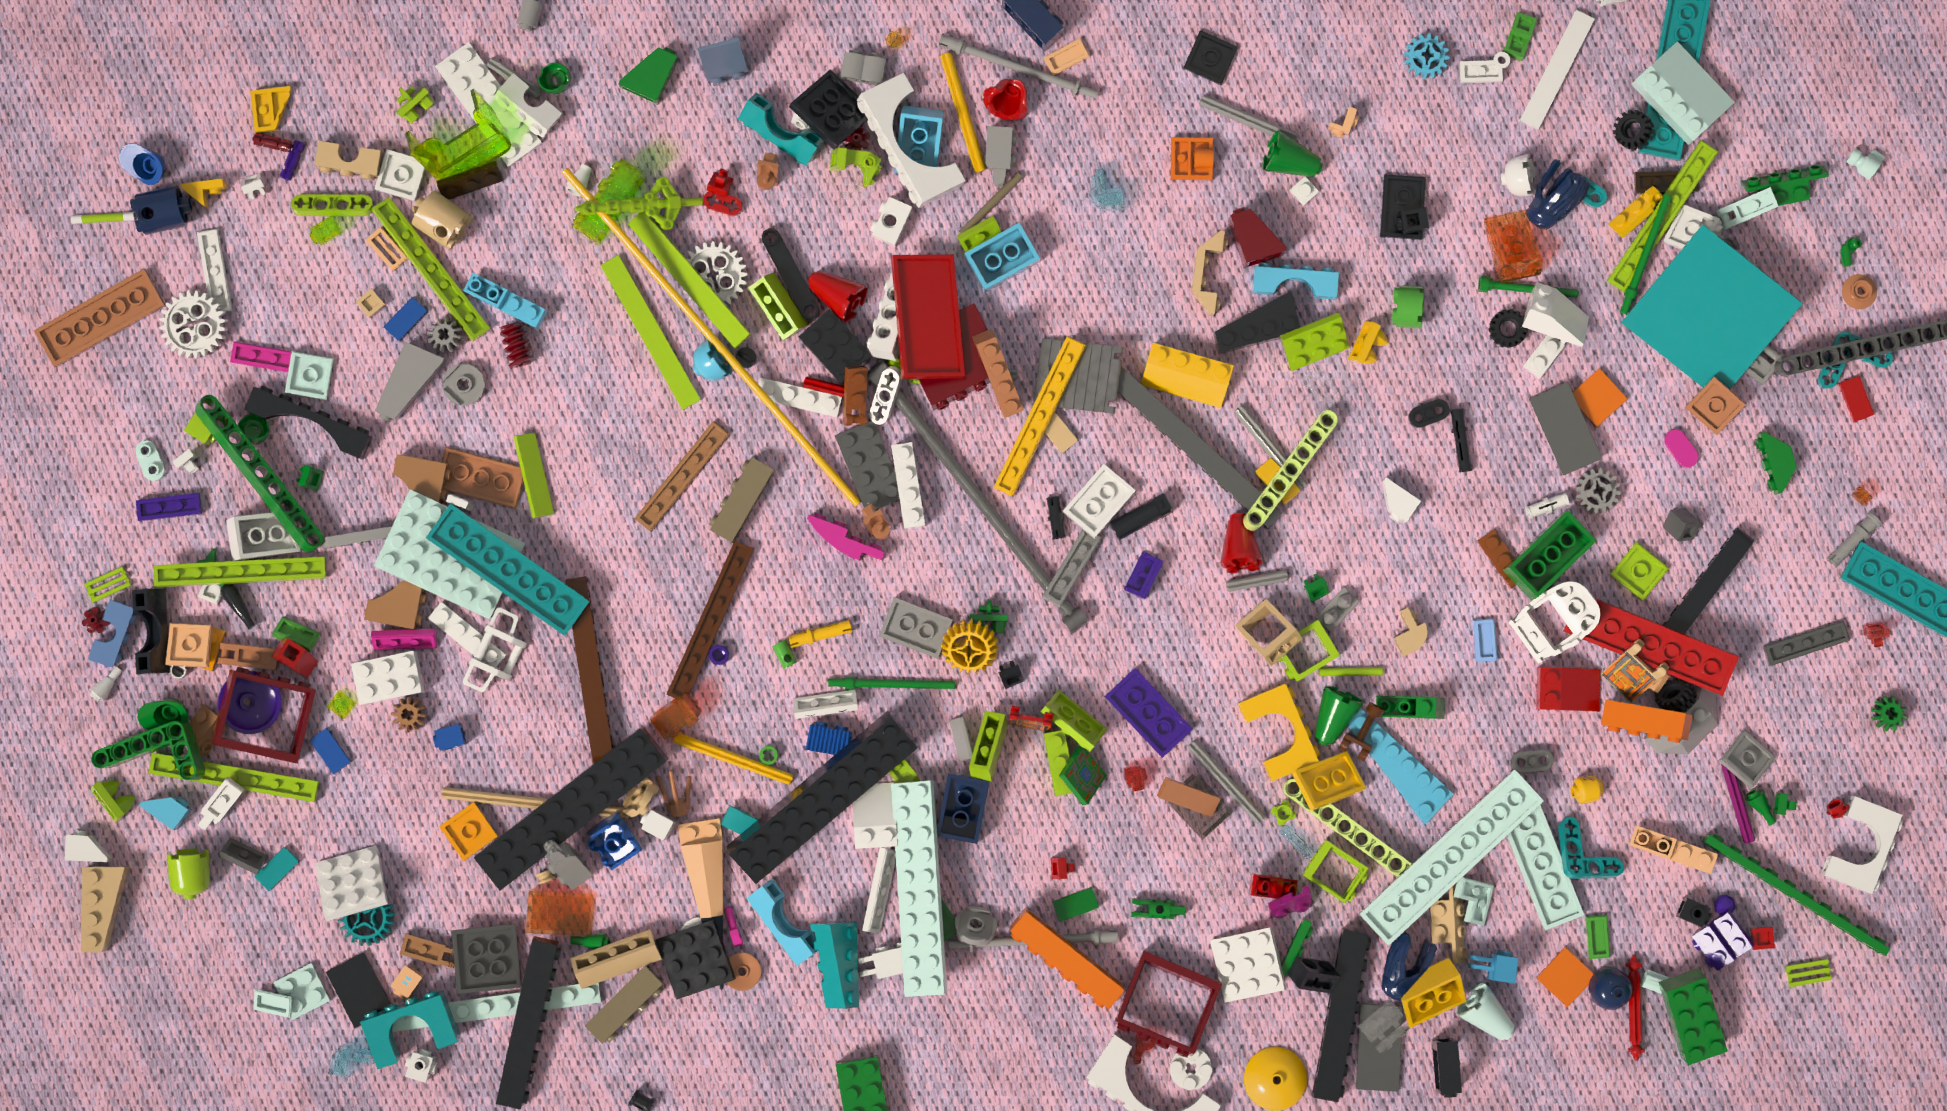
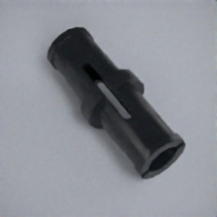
(1055, 517)

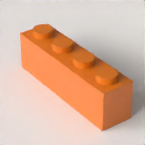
(1647, 720)

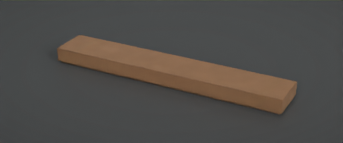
(682, 476)

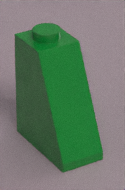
(651, 75)

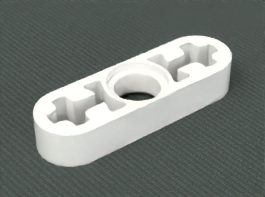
(892, 389)

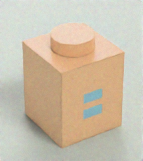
(407, 982)

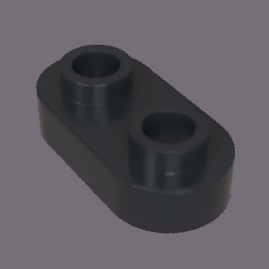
(1428, 413)

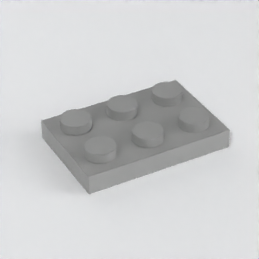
(915, 627)

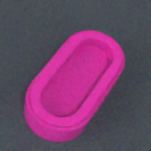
(1681, 448)

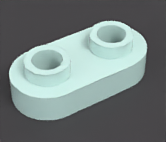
(150, 460)

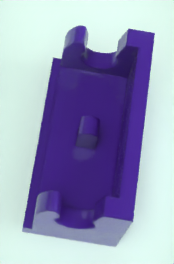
(1143, 575)

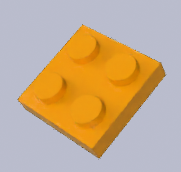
(469, 831)

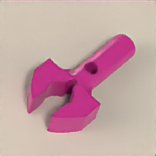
(734, 931)

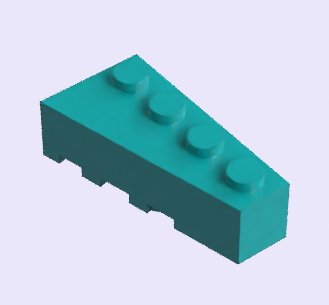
(838, 963)

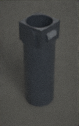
(1141, 516)

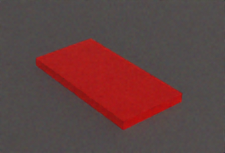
(927, 316)

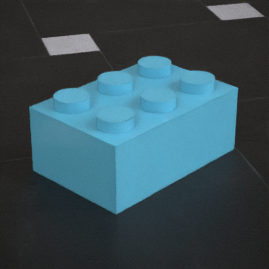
(1002, 257)

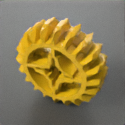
(952, 647)

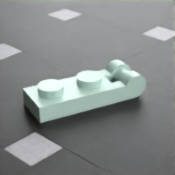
(1748, 208)

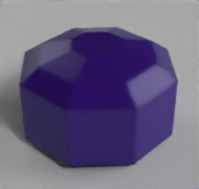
(719, 655)
(1724, 904)

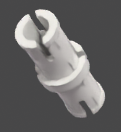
(1560, 500)

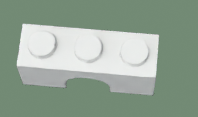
(538, 119)

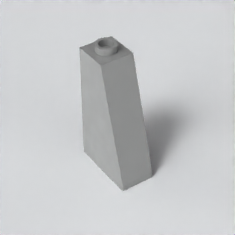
(408, 379)

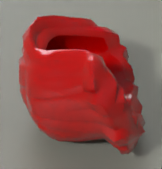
(1007, 99)

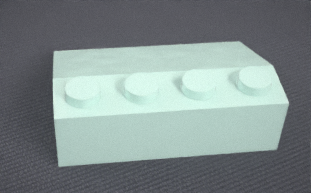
(1682, 93)

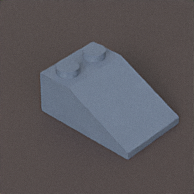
(723, 61)

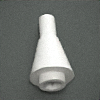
(102, 689)

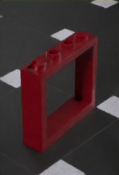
(243, 673)
(1180, 972)

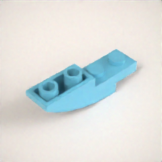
(505, 301)

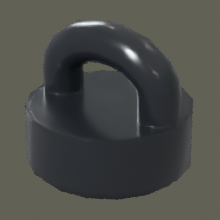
(746, 357)

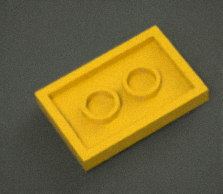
(1329, 781)

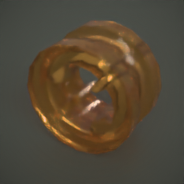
(1862, 496)

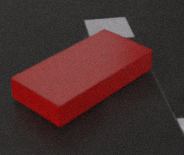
(1856, 399)

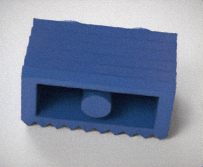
(826, 739)

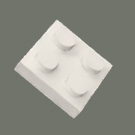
(400, 176)

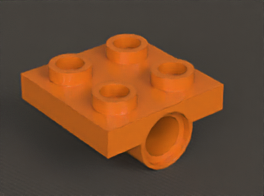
(1191, 159)

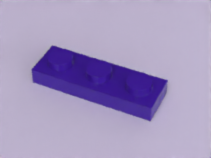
(168, 507)

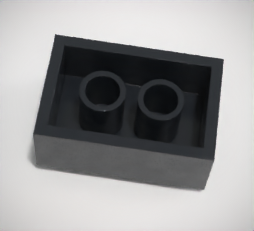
(834, 345)

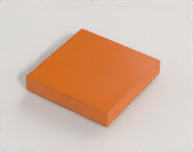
(1598, 397)
(1565, 977)

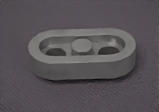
(1531, 761)

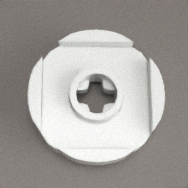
(1190, 1081)

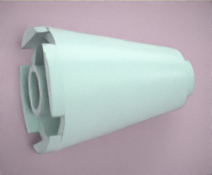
(1486, 1013)

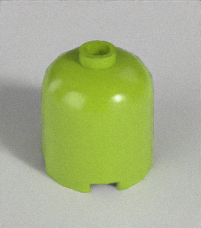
(189, 872)

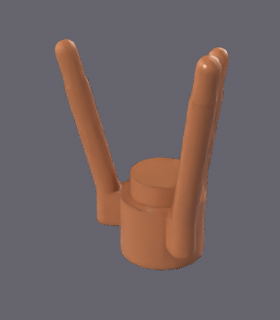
(677, 806)

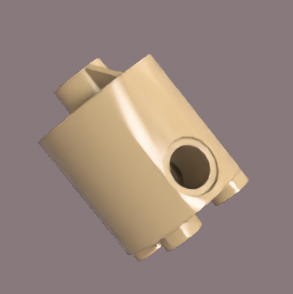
(441, 219)

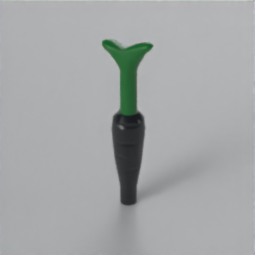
(231, 595)

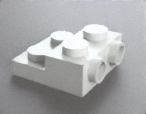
(1687, 223)

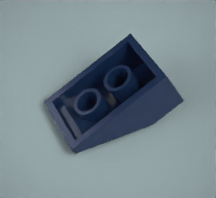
(962, 808)

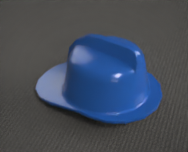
(142, 163)

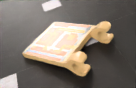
(1631, 675)

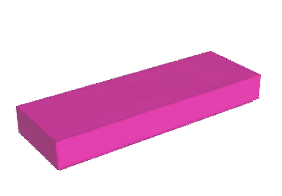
(260, 356)
(404, 639)

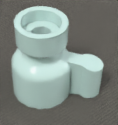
(1867, 164)

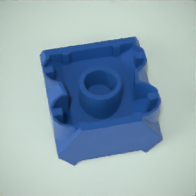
(613, 841)

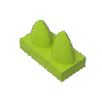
(114, 807)

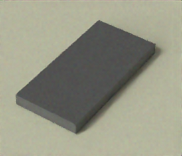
(1565, 428)
(1374, 1069)

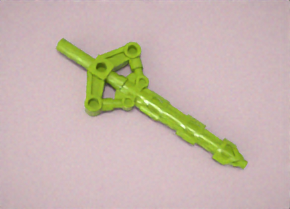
(649, 204)

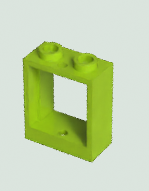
(1327, 644)
(1316, 860)

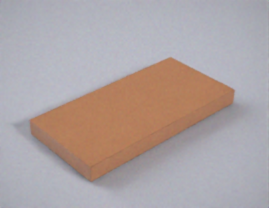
(483, 478)

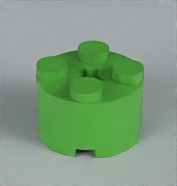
(1409, 306)

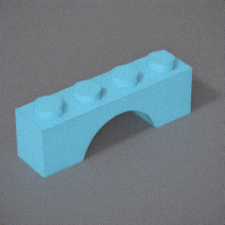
(1322, 283)
(768, 904)

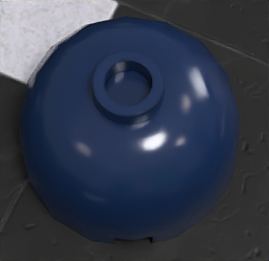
(1610, 988)

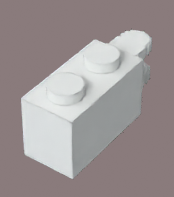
(886, 962)

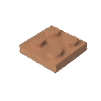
(1715, 405)

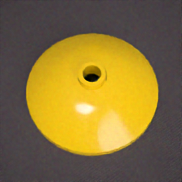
(1260, 1074)

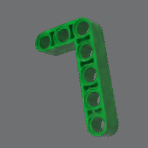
(152, 744)

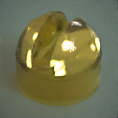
(894, 39)

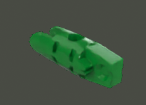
(1168, 911)

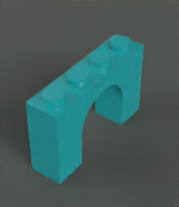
(431, 1008)

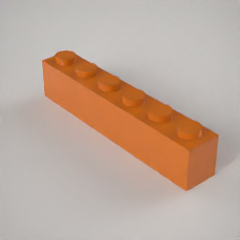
(1066, 958)

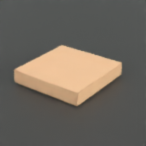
(189, 645)

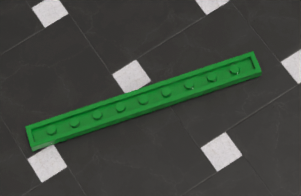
(1804, 898)

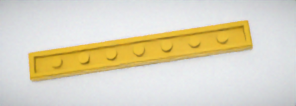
(1040, 416)

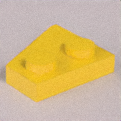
(269, 107)

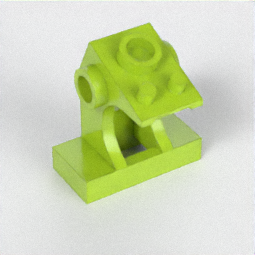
(842, 157)

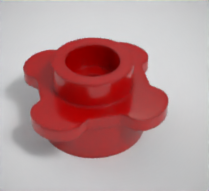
(1837, 808)

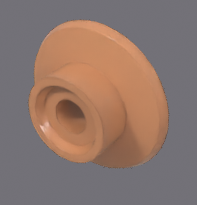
(1853, 298)
(752, 975)

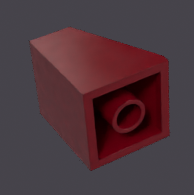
(1253, 238)

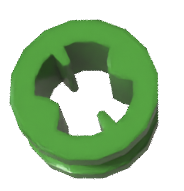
(762, 755)

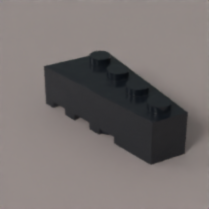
(1259, 326)

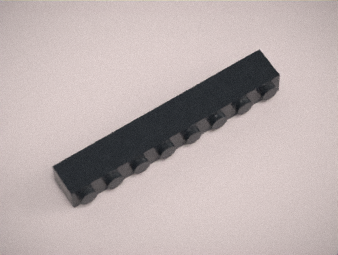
(1340, 1015)
(527, 1023)

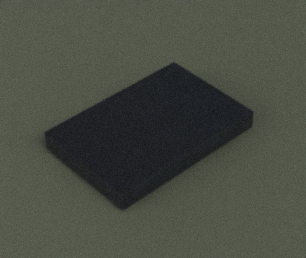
(1399, 195)
(358, 988)

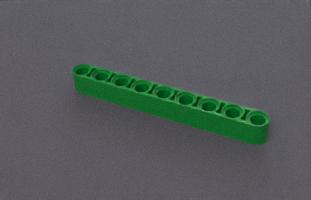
(258, 463)

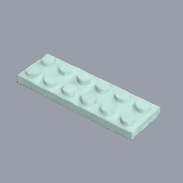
(1543, 871)

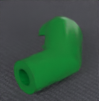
(1848, 249)

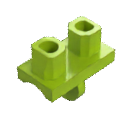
(420, 97)

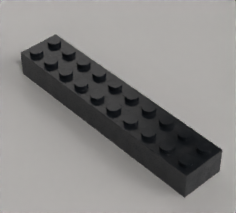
(821, 797)
(571, 807)

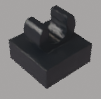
(1010, 676)

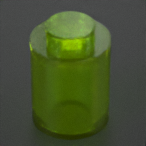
(325, 231)

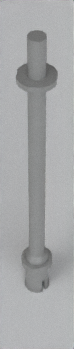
(961, 47)
(1094, 937)

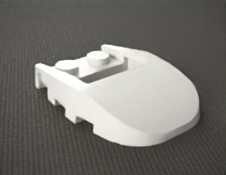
(1575, 607)

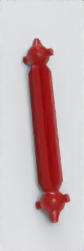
(1635, 1008)

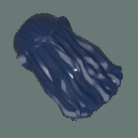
(1560, 199)
(1396, 979)

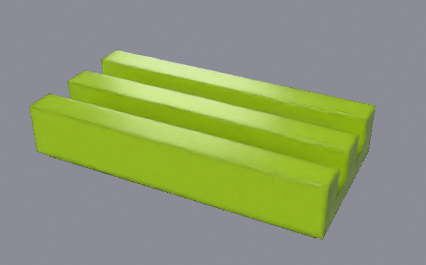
(91, 591)
(1826, 970)

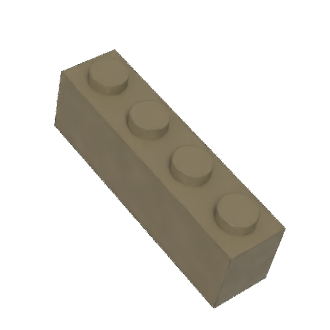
(741, 500)
(624, 1004)

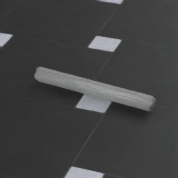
(1243, 117)
(1266, 442)
(1226, 782)

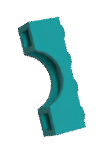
(760, 117)

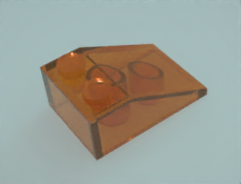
(1513, 246)
(560, 913)

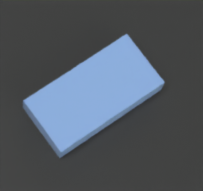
(1485, 640)

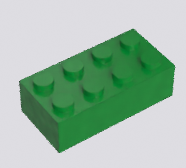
(1549, 555)
(1693, 1016)
(861, 1084)

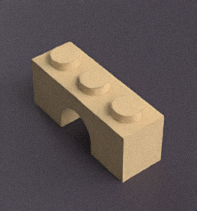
(366, 164)

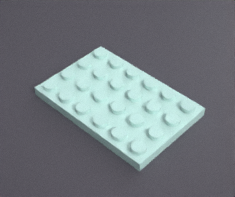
(422, 563)

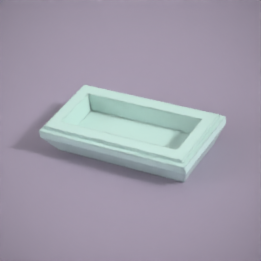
(273, 1003)

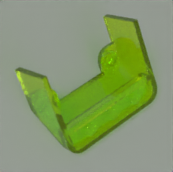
(468, 150)

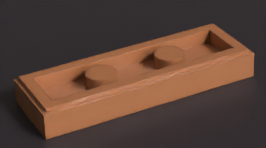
(1188, 797)

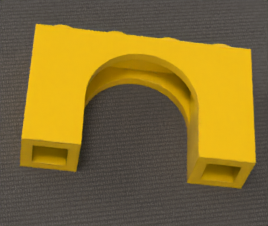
(1301, 752)

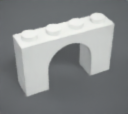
(1884, 826)

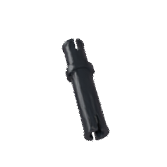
(1461, 440)

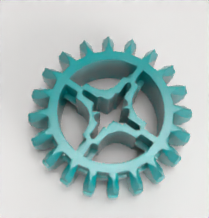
(379, 931)

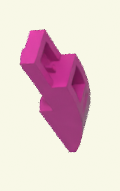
(835, 535)

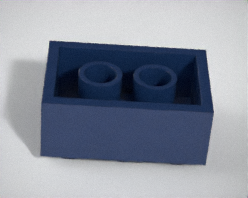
(1035, 21)

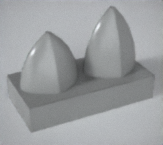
(1337, 609)

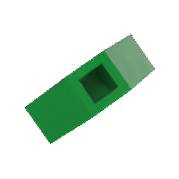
(1777, 461)

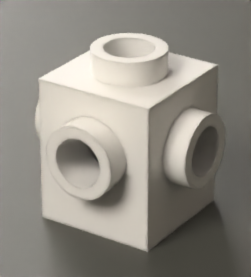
(415, 1071)

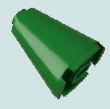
(1290, 157)
(1335, 714)

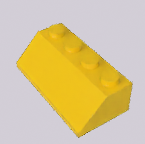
(1187, 375)

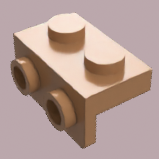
(203, 728)

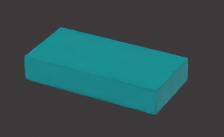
(277, 868)

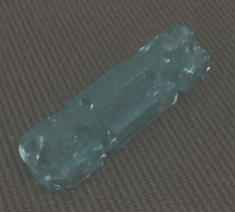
(1297, 842)

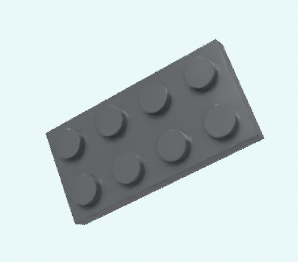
(869, 465)

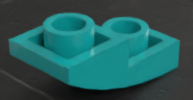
(737, 819)

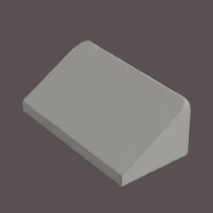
(961, 738)

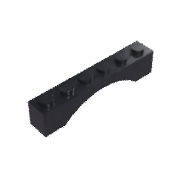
(266, 405)

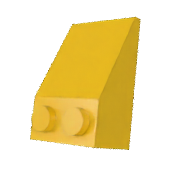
(1433, 993)

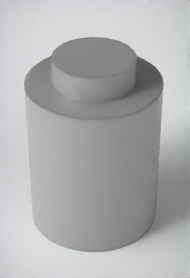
(529, 15)

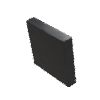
(1210, 57)

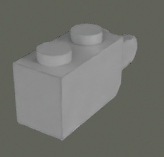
(999, 152)
(567, 864)

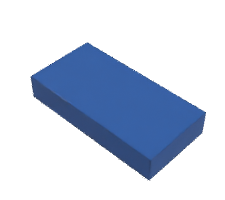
(405, 319)
(330, 751)

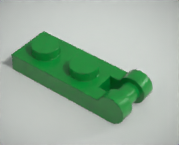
(1295, 948)

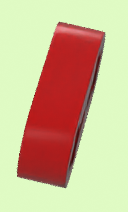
(720, 208)

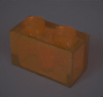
(676, 715)

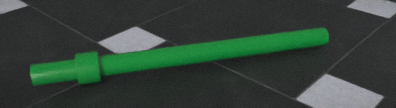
(1631, 292)
(849, 683)

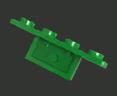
(1787, 186)

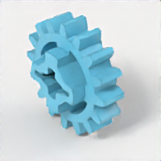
(1417, 56)

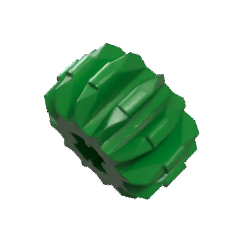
(1884, 719)

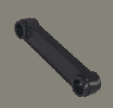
(790, 274)

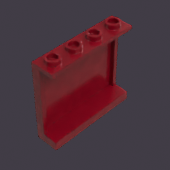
(943, 391)

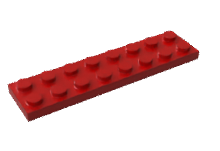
(1685, 655)

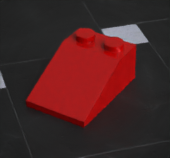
(1568, 689)

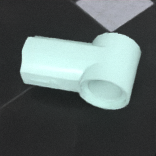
(1651, 979)

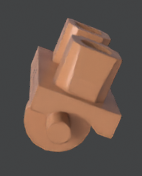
(767, 172)
(876, 522)

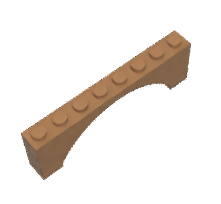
(404, 602)

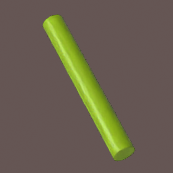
(1351, 671)

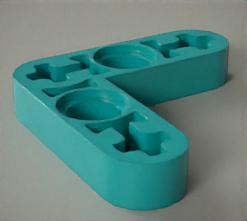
(1835, 377)
(1580, 862)

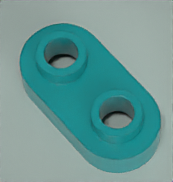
(1595, 189)

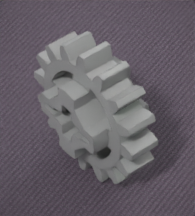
(1600, 500)

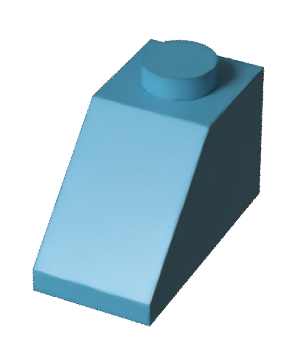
(168, 810)

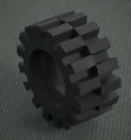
(1641, 138)
(1498, 337)
(1676, 696)

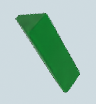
(1075, 904)

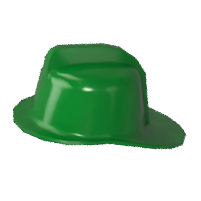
(162, 712)

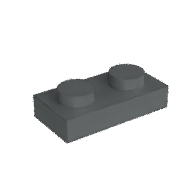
(243, 856)

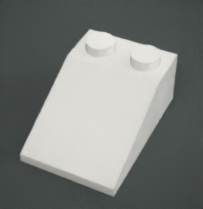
(1555, 315)
(259, 537)
(874, 818)

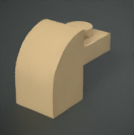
(1414, 637)

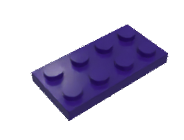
(1148, 712)

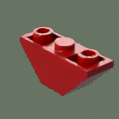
(1271, 886)

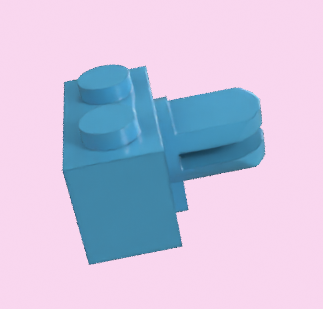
(1500, 966)

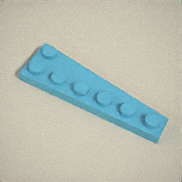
(1408, 775)

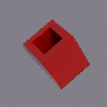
(294, 657)

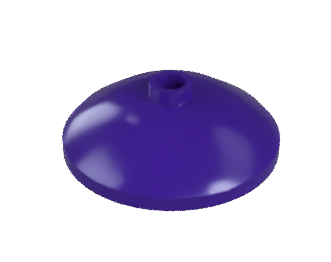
(261, 711)

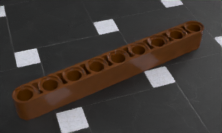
(590, 675)

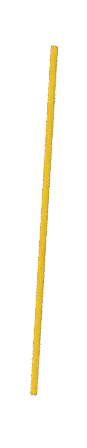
(715, 341)

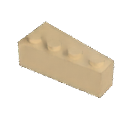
(100, 904)

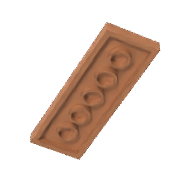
(99, 318)

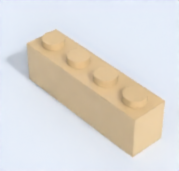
(615, 959)

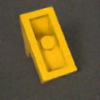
(199, 189)

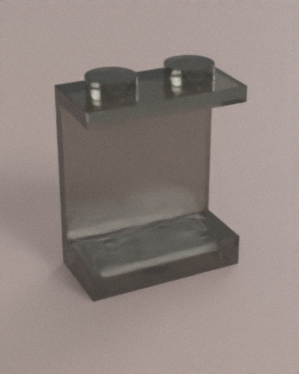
(1198, 822)

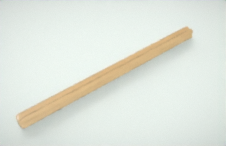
(511, 800)

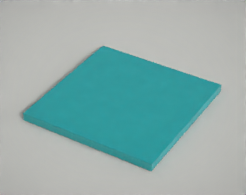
(1711, 310)

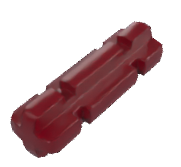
(272, 142)

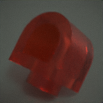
(1135, 777)

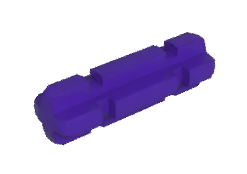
(292, 160)

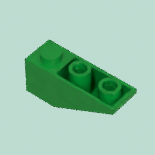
(1412, 707)

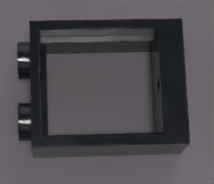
(1446, 1067)

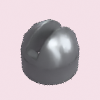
(177, 673)

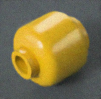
(1587, 789)

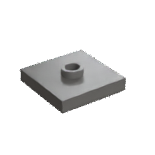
(1747, 759)

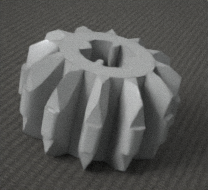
(452, 332)

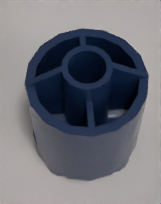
(168, 206)

